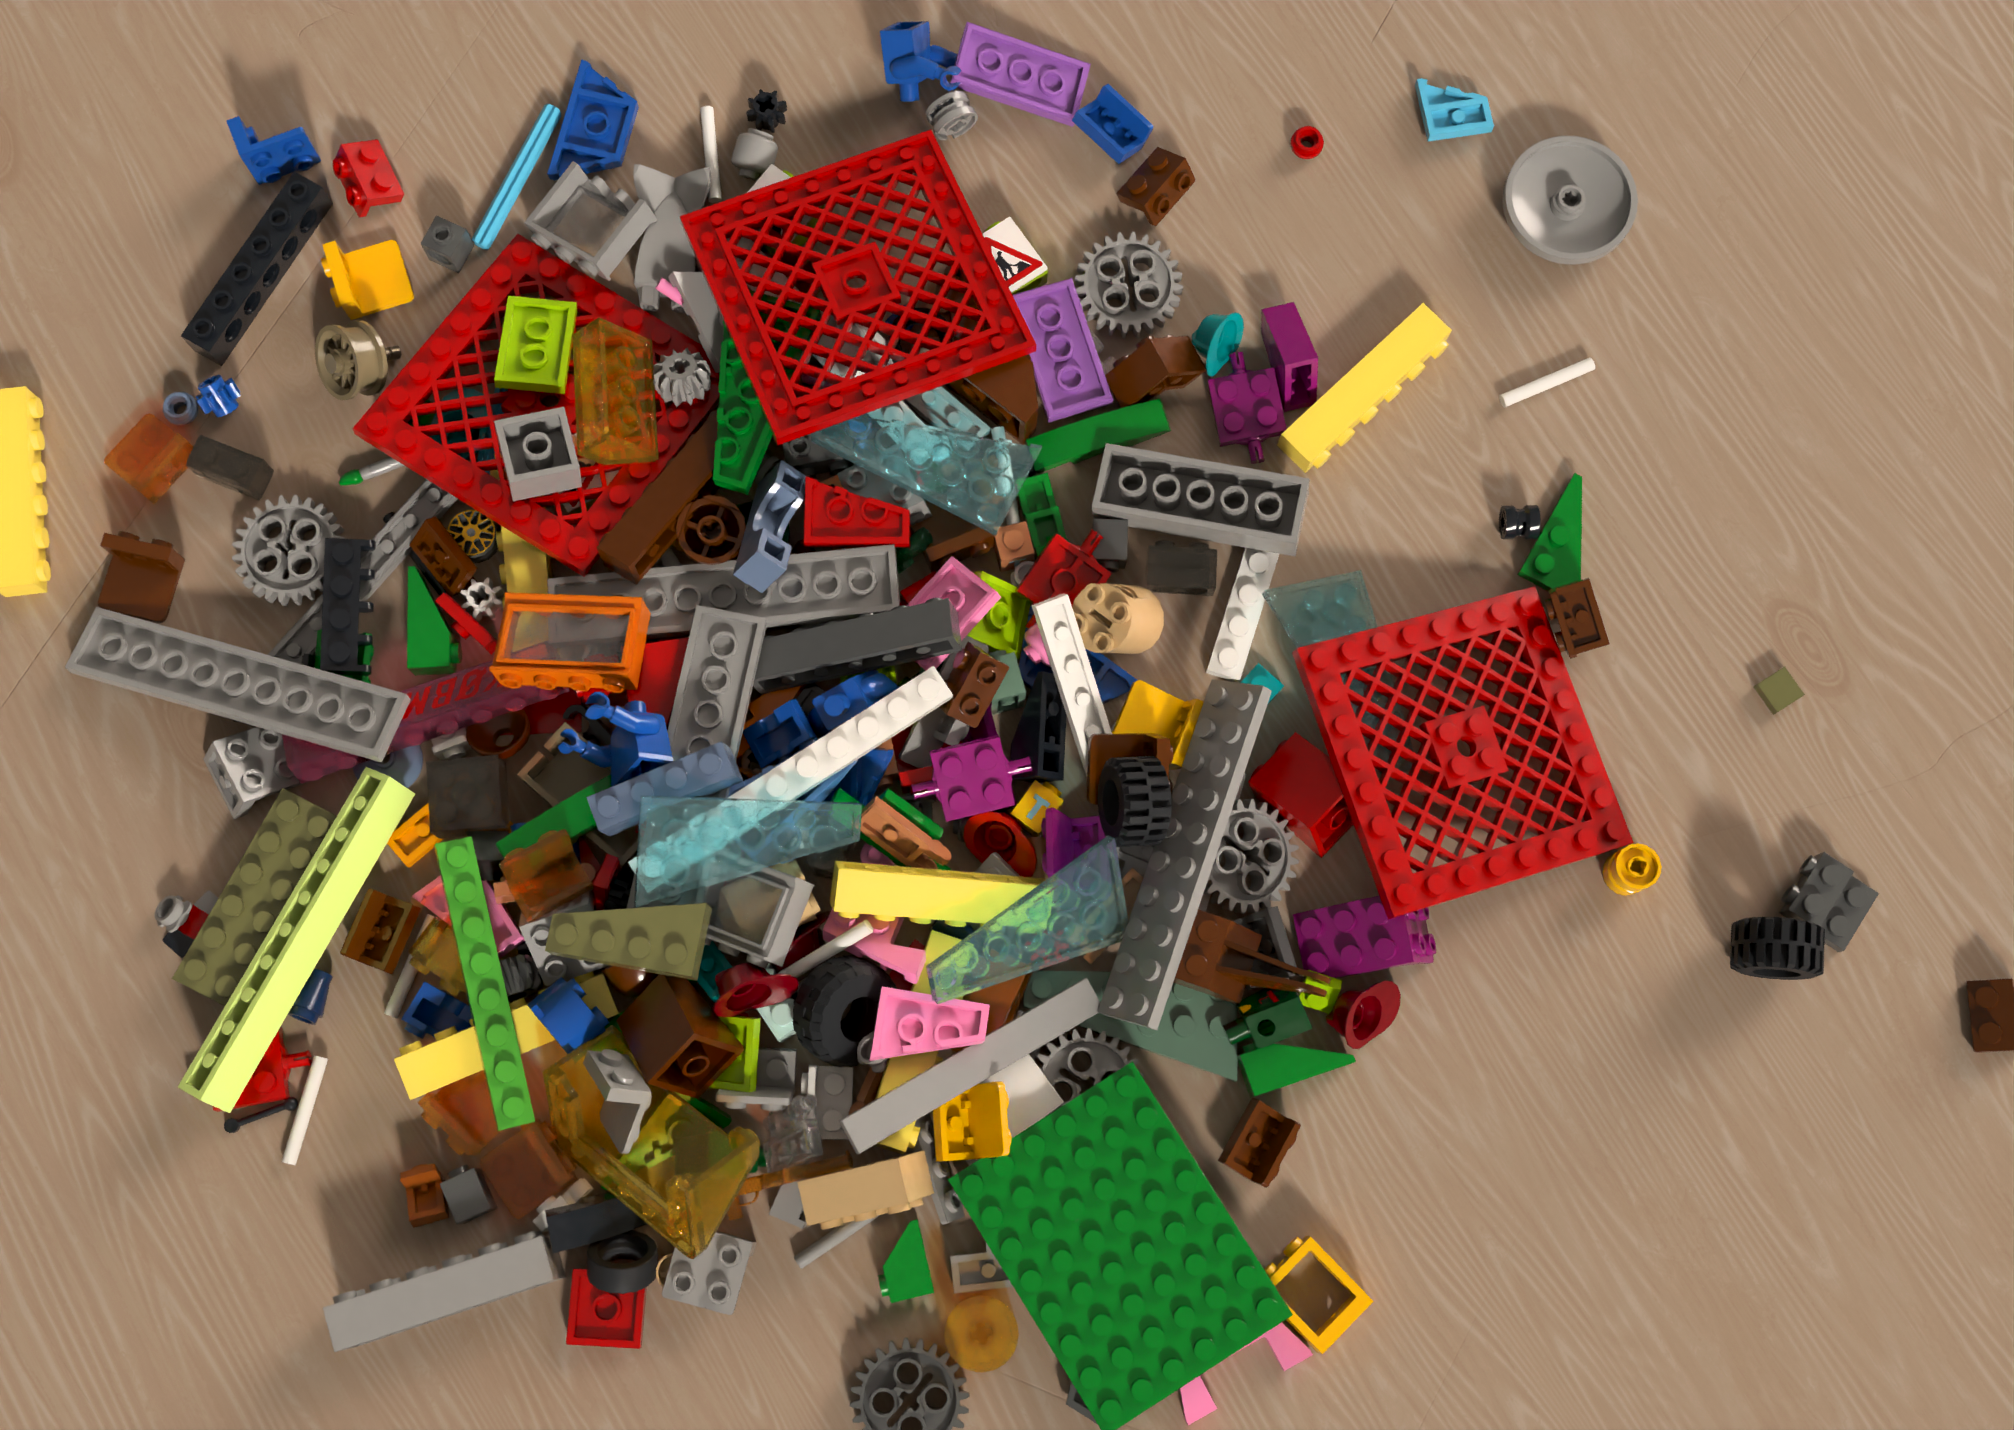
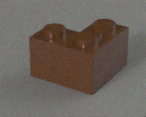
(1153, 368)

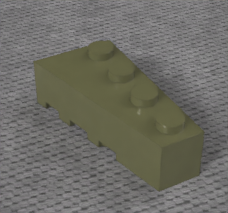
(642, 939)

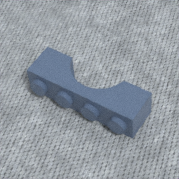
(762, 551)
(689, 776)

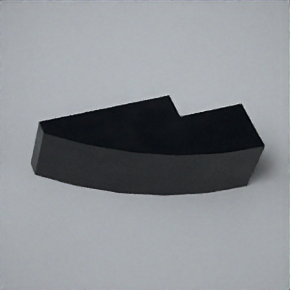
(589, 1221)

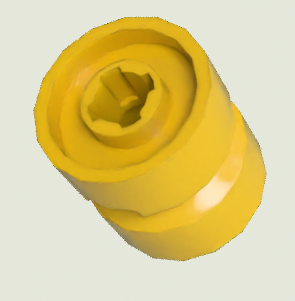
(1631, 869)

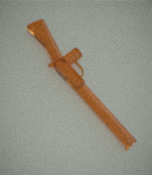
(786, 1176)

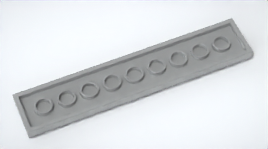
(811, 590)
(239, 684)
(712, 697)
(1185, 858)

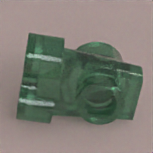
(918, 544)

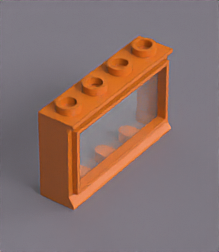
(571, 641)

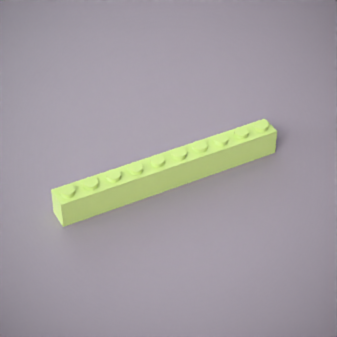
(296, 940)

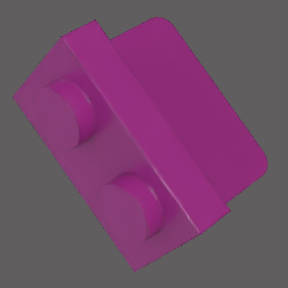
(1067, 838)

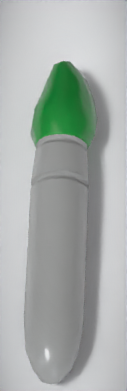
(375, 469)

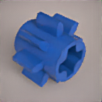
(218, 396)

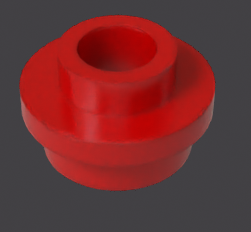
(1308, 134)

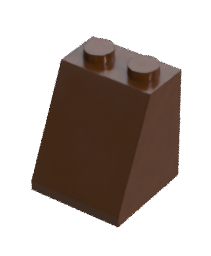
(677, 1037)

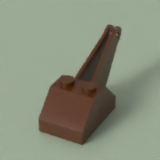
(1002, 392)
(1221, 958)

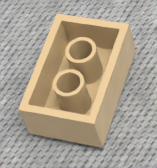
(866, 1190)

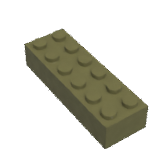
(254, 896)

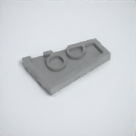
(703, 310)

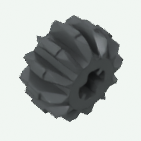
(520, 977)

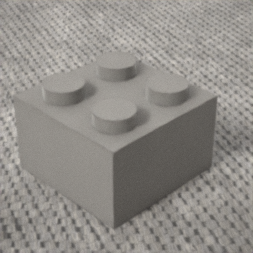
(538, 453)

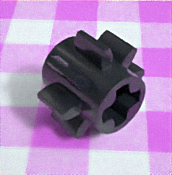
(766, 111)

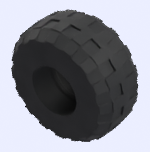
(823, 1001)

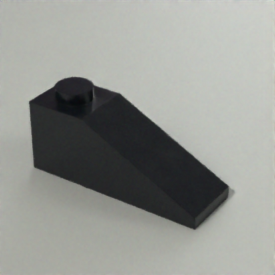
(1041, 732)

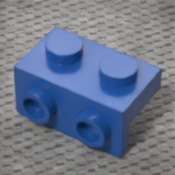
(1114, 124)

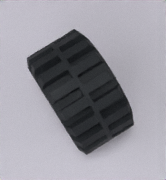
(1134, 801)
(1777, 948)

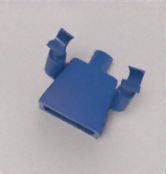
(911, 58)
(636, 743)

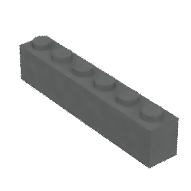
(858, 645)

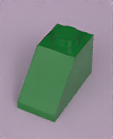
(907, 1268)

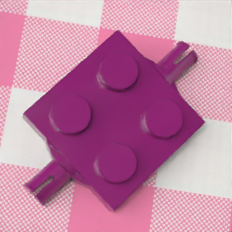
(1247, 407)
(972, 778)

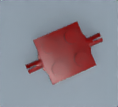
(1062, 570)
(271, 1076)

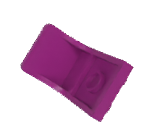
(1361, 939)

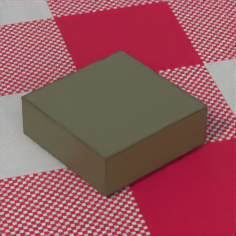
(1779, 690)

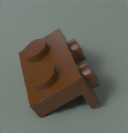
(1157, 184)
(1577, 617)
(973, 684)
(380, 931)
(1992, 1014)
(1259, 1143)

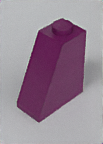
(1290, 355)

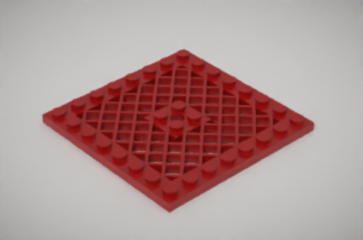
(881, 384)
(387, 419)
(1366, 795)

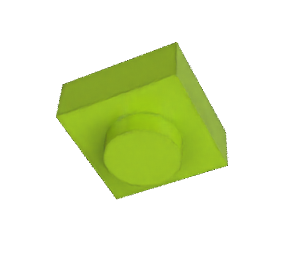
(1320, 1003)

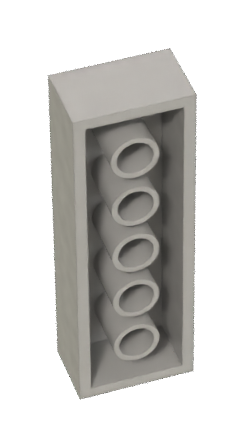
(1201, 499)
(436, 1294)

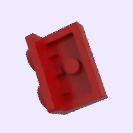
(366, 176)

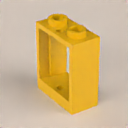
(1344, 1315)

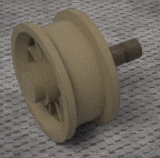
(352, 359)

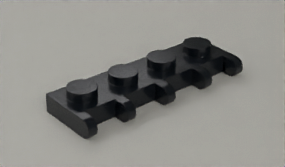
(342, 606)

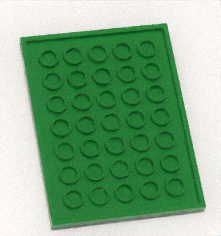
(1120, 1248)

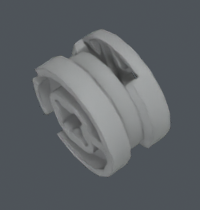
(952, 115)

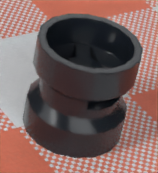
(1519, 522)

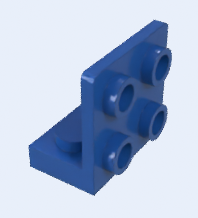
(273, 156)

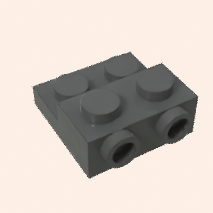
(1829, 898)

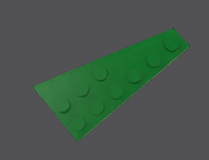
(742, 426)

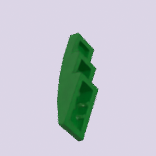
(1089, 436)
(1040, 511)
(571, 814)

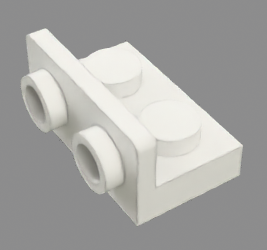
(834, 1097)

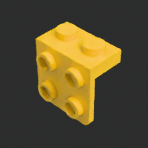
(367, 278)
(1160, 713)
(973, 1124)

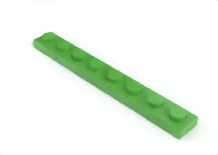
(484, 983)

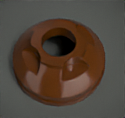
(483, 736)

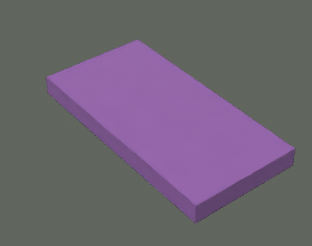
(1020, 74)
(1065, 356)

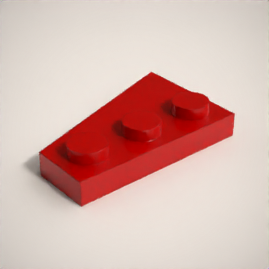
(850, 520)

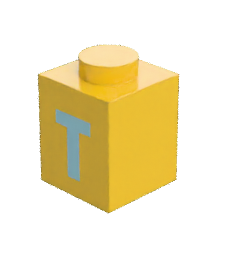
(1033, 806)

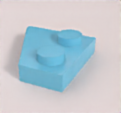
(1452, 112)

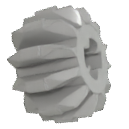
(681, 377)

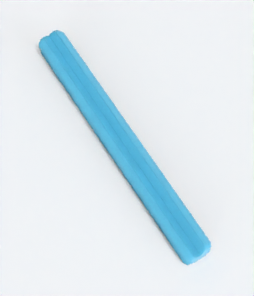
(516, 176)

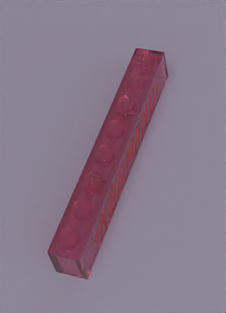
(434, 710)

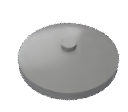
(1570, 200)

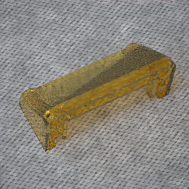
(678, 1170)

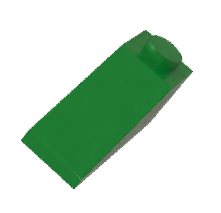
(430, 640)
(1283, 1065)

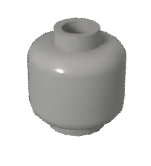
(754, 153)

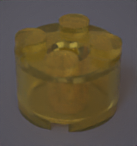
(438, 952)
(1000, 1343)

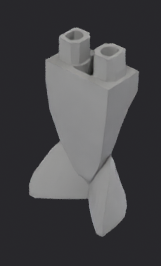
(665, 242)

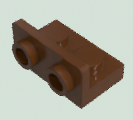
(443, 557)

